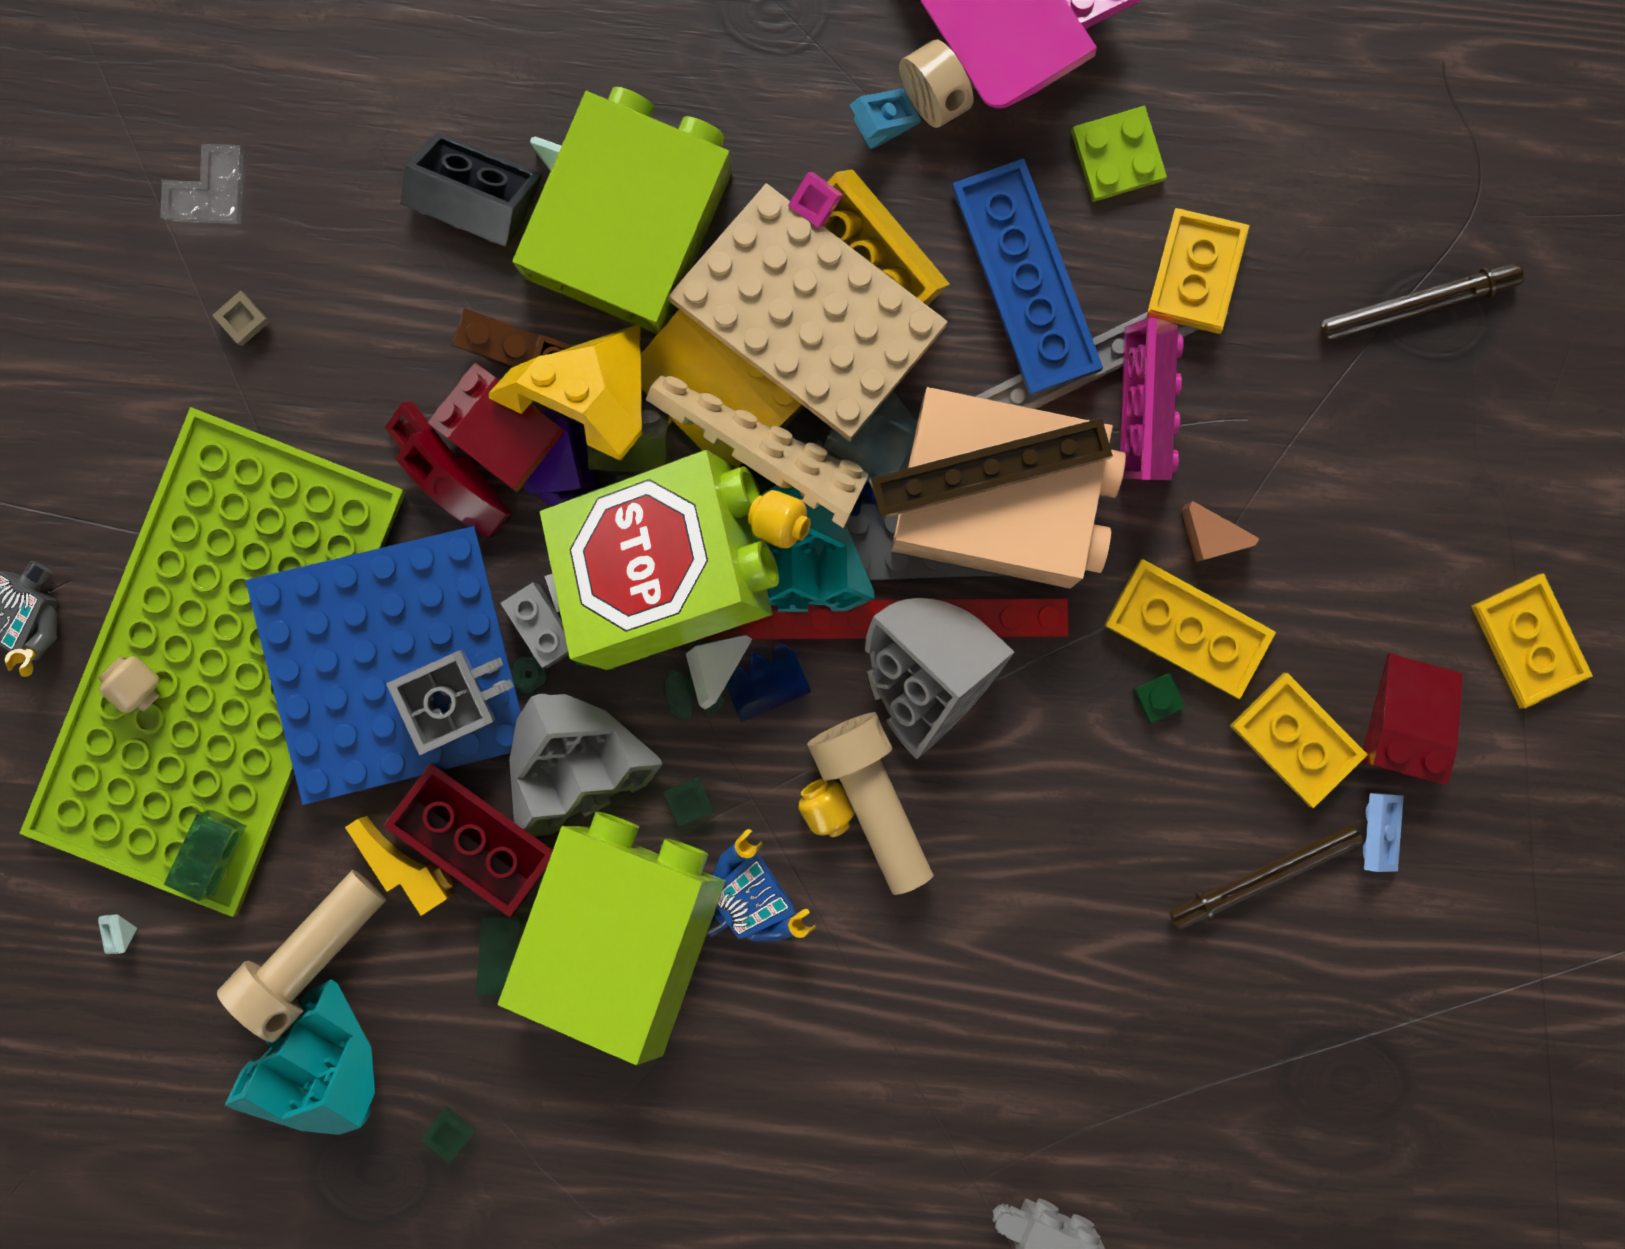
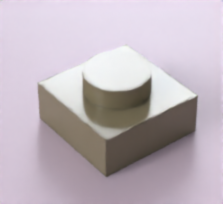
(241, 318)

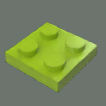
(1118, 153)

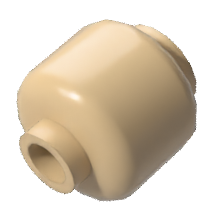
(129, 684)

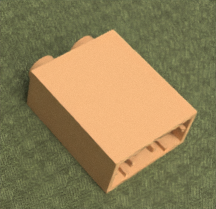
(1021, 530)

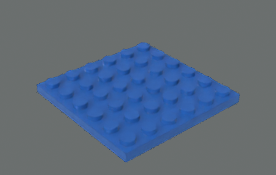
(362, 621)

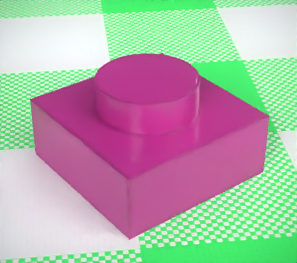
(815, 199)

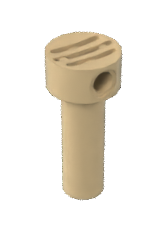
(936, 83)
(854, 756)
(266, 995)

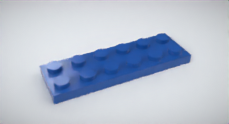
(1027, 277)

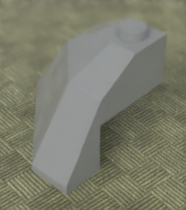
(571, 761)

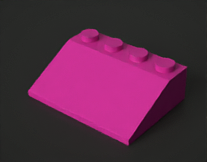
(1149, 399)

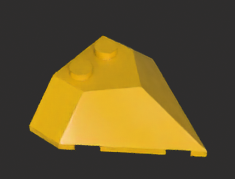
(589, 383)

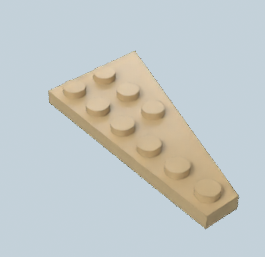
(765, 448)

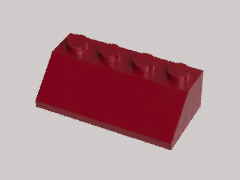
(470, 840)

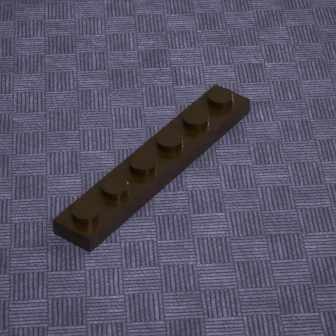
(990, 468)

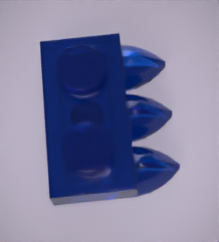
(767, 683)

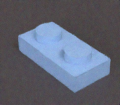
(1383, 832)

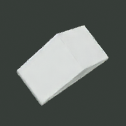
(713, 666)

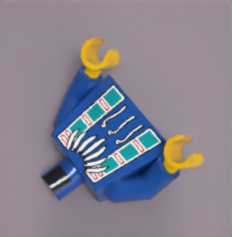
(753, 898)

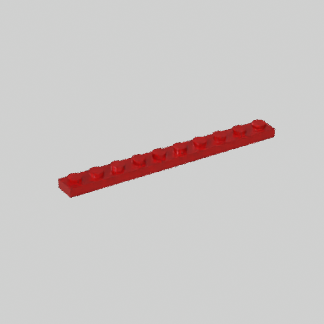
(1002, 616)

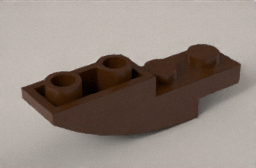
(500, 341)

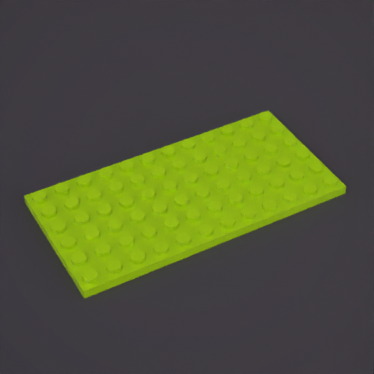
(213, 739)

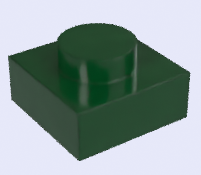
(1159, 697)

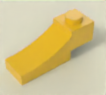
(423, 884)

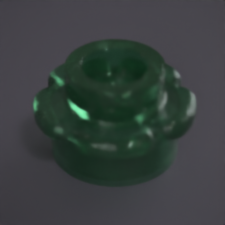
(538, 677)

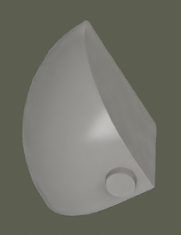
(930, 667)

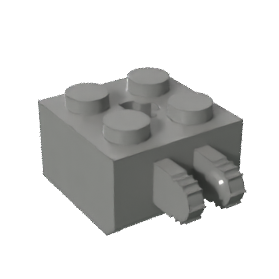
(468, 706)
(1042, 1227)

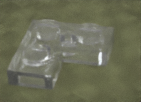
(214, 197)

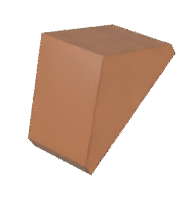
(1212, 534)

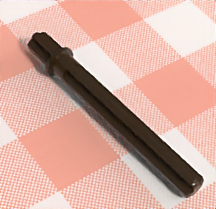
(1421, 302)
(1266, 877)

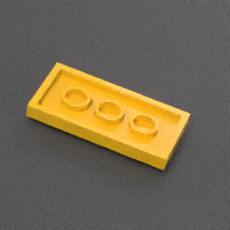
(1190, 629)

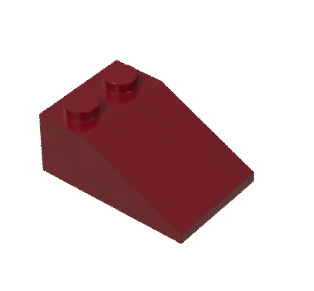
(493, 434)
(1415, 720)

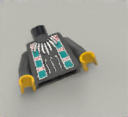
(26, 616)

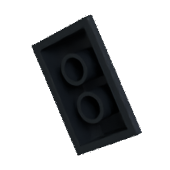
(469, 188)

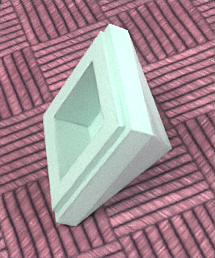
(115, 933)

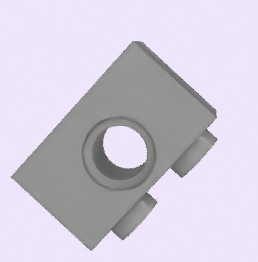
(538, 624)

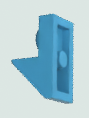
(884, 116)

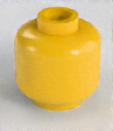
(779, 519)
(826, 808)

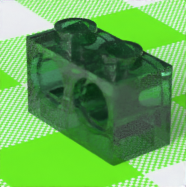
(205, 854)

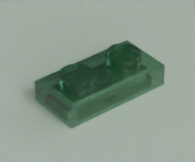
(496, 952)

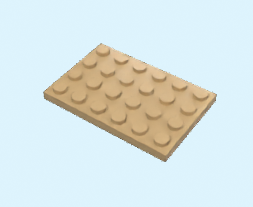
(808, 312)

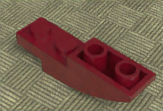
(446, 479)

